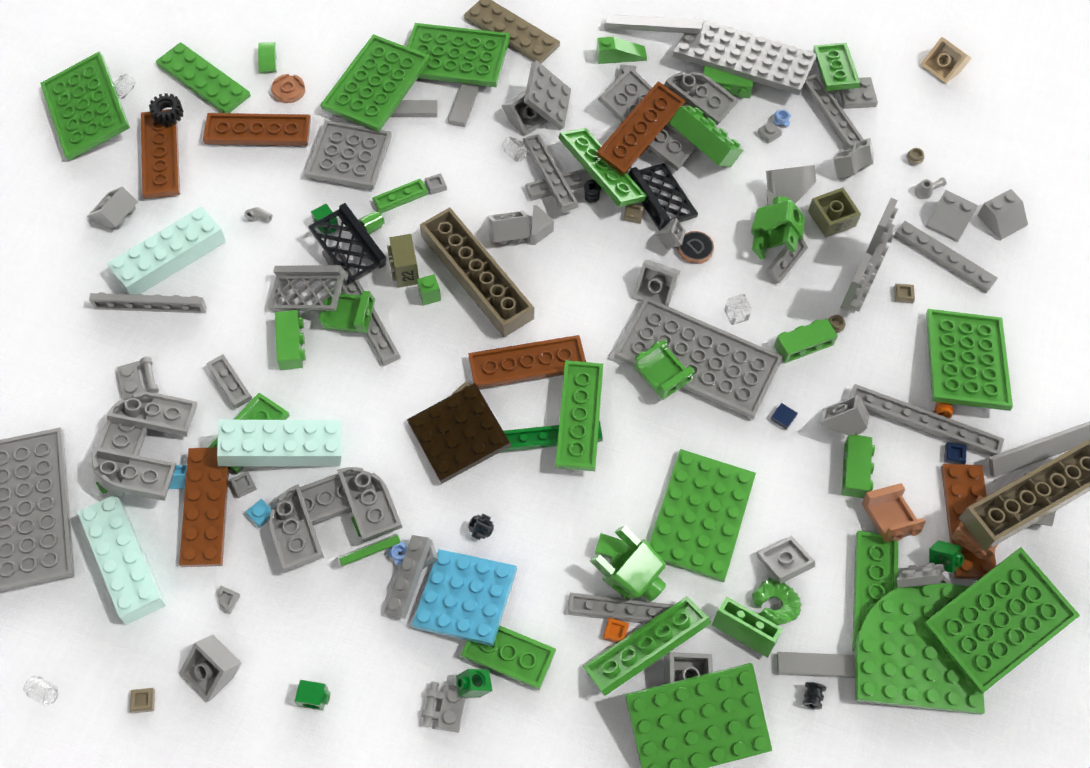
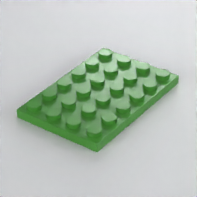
(460, 53)
(375, 83)
(84, 105)
(968, 360)
(702, 514)
(1001, 620)
(700, 720)

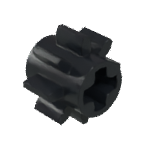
(481, 526)

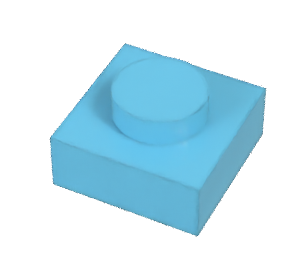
(259, 513)

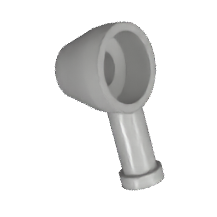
(925, 188)

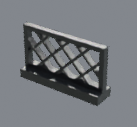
(652, 205)
(358, 232)

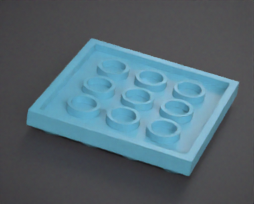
(465, 597)

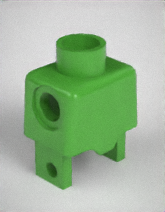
(777, 226)
(635, 570)

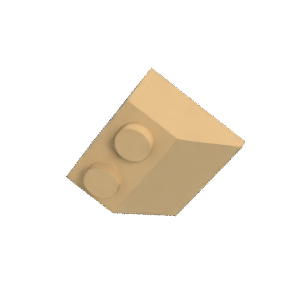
(945, 60)

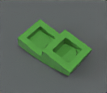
(267, 57)
(609, 545)

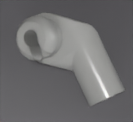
(258, 213)

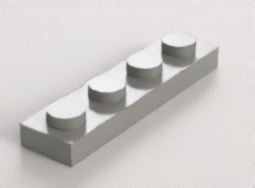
(408, 576)

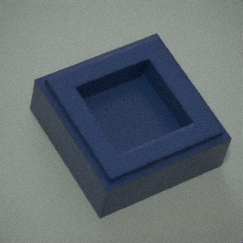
(784, 416)
(955, 453)

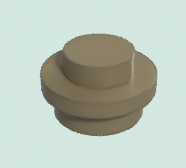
(915, 156)
(837, 322)

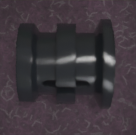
(592, 191)
(814, 695)

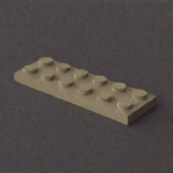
(523, 35)

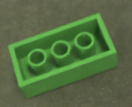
(706, 136)

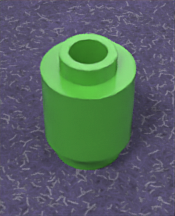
(372, 221)

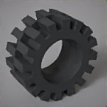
(166, 102)

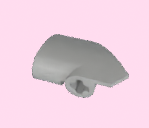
(789, 182)

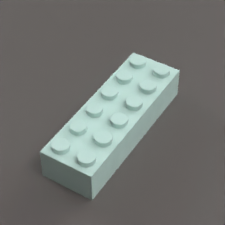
(166, 252)
(279, 442)
(121, 559)

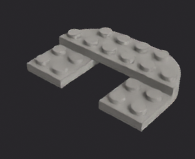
(698, 92)
(871, 261)
(117, 456)
(307, 505)

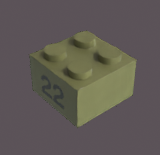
(834, 212)
(403, 260)

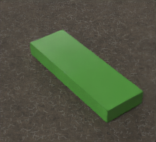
(400, 196)
(369, 549)

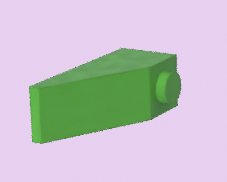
(619, 50)

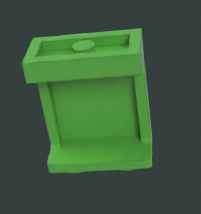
(351, 314)
(663, 370)

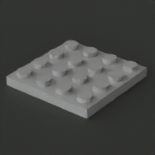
(348, 155)

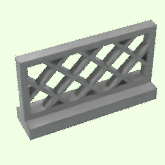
(306, 273)

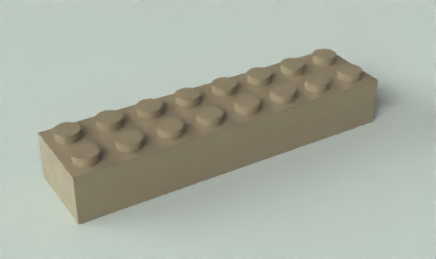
(477, 272)
(1029, 498)

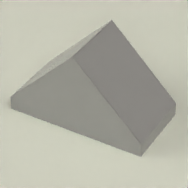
(541, 225)
(672, 234)

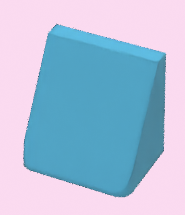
(179, 478)

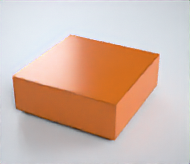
(615, 630)

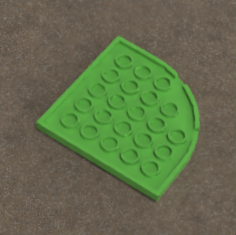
(903, 661)

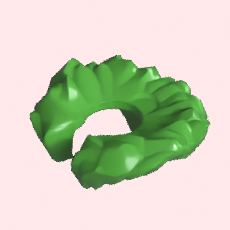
(789, 600)

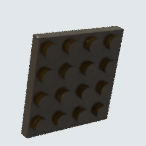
(458, 433)

